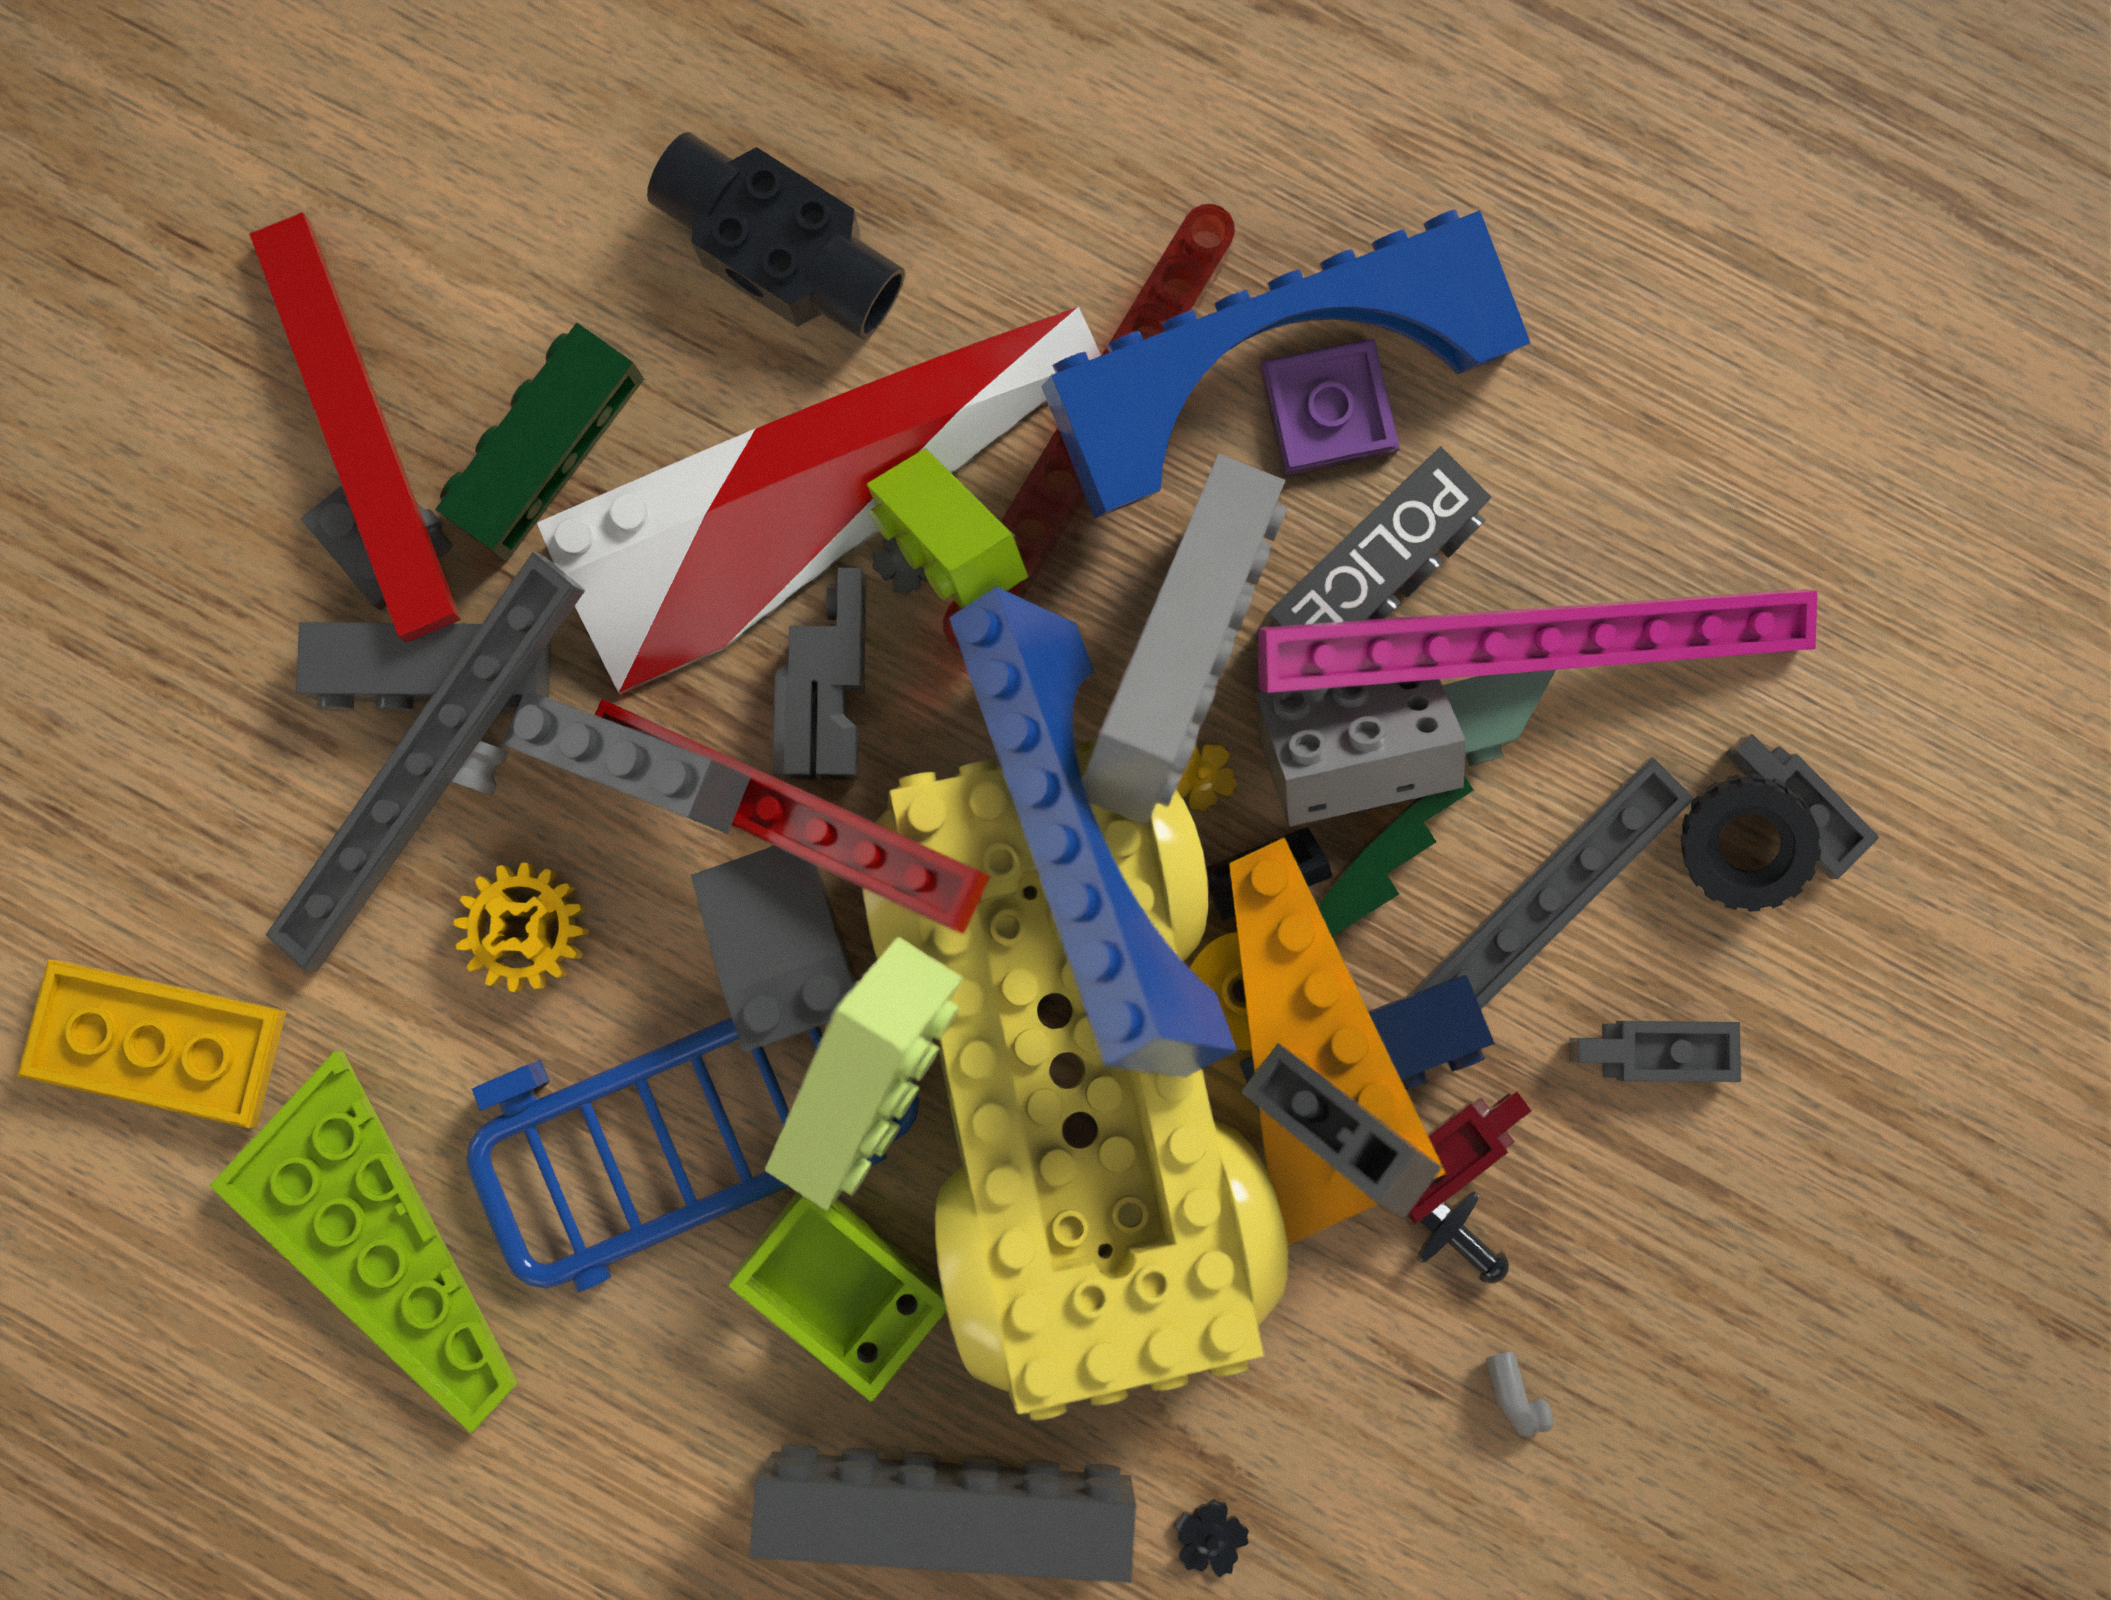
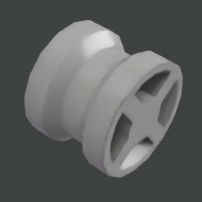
(480, 768)

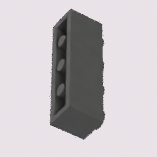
(373, 664)
(627, 760)

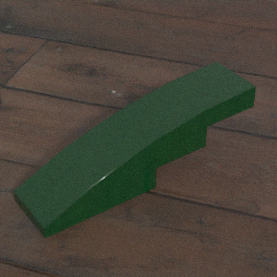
(1364, 879)

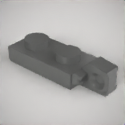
(1841, 830)
(1664, 1051)

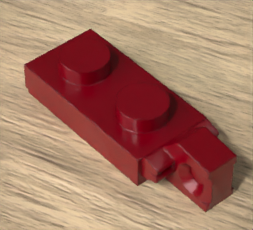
(1468, 1146)

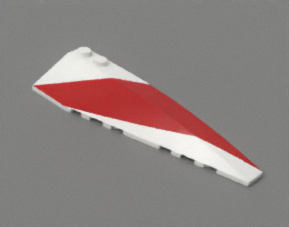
(739, 528)

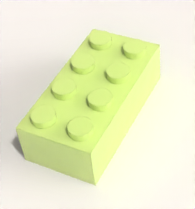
(865, 1074)

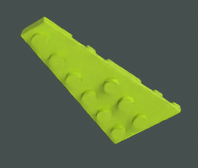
(351, 1221)

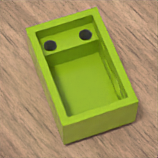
(838, 1286)

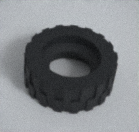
(1757, 887)

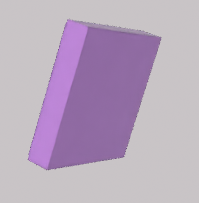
(1329, 407)

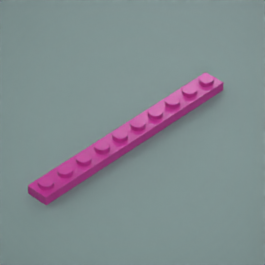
(1534, 639)

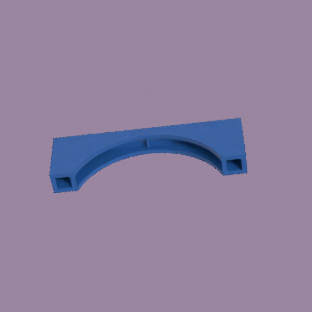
(1429, 287)
(1134, 987)

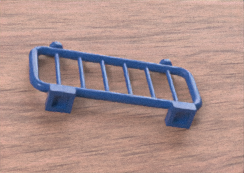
(524, 1112)

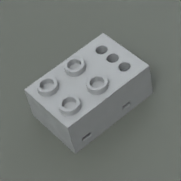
(1359, 746)

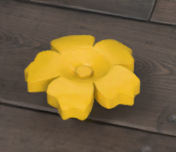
(1205, 777)

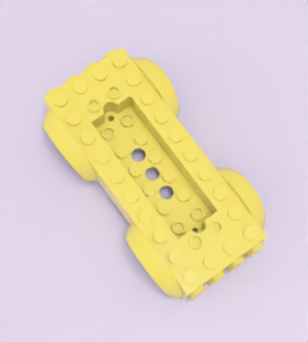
(1056, 1258)

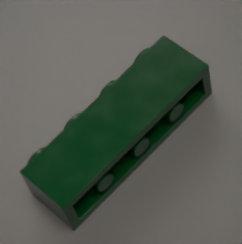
(539, 441)

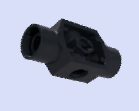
(775, 235)

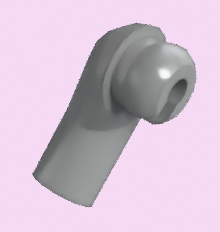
(1512, 1399)

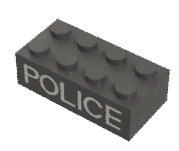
(1389, 549)

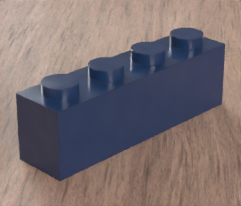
(1427, 1031)

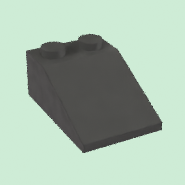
(774, 944)

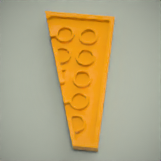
(1310, 1005)

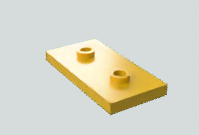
(152, 1043)

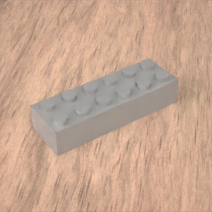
(1186, 642)

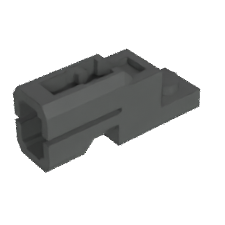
(813, 689)

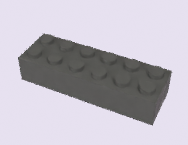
(944, 1514)

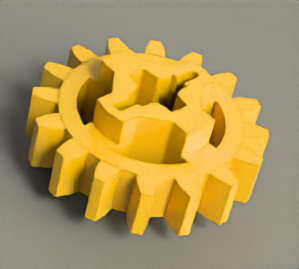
(504, 908)

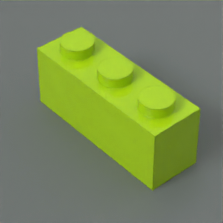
(944, 530)

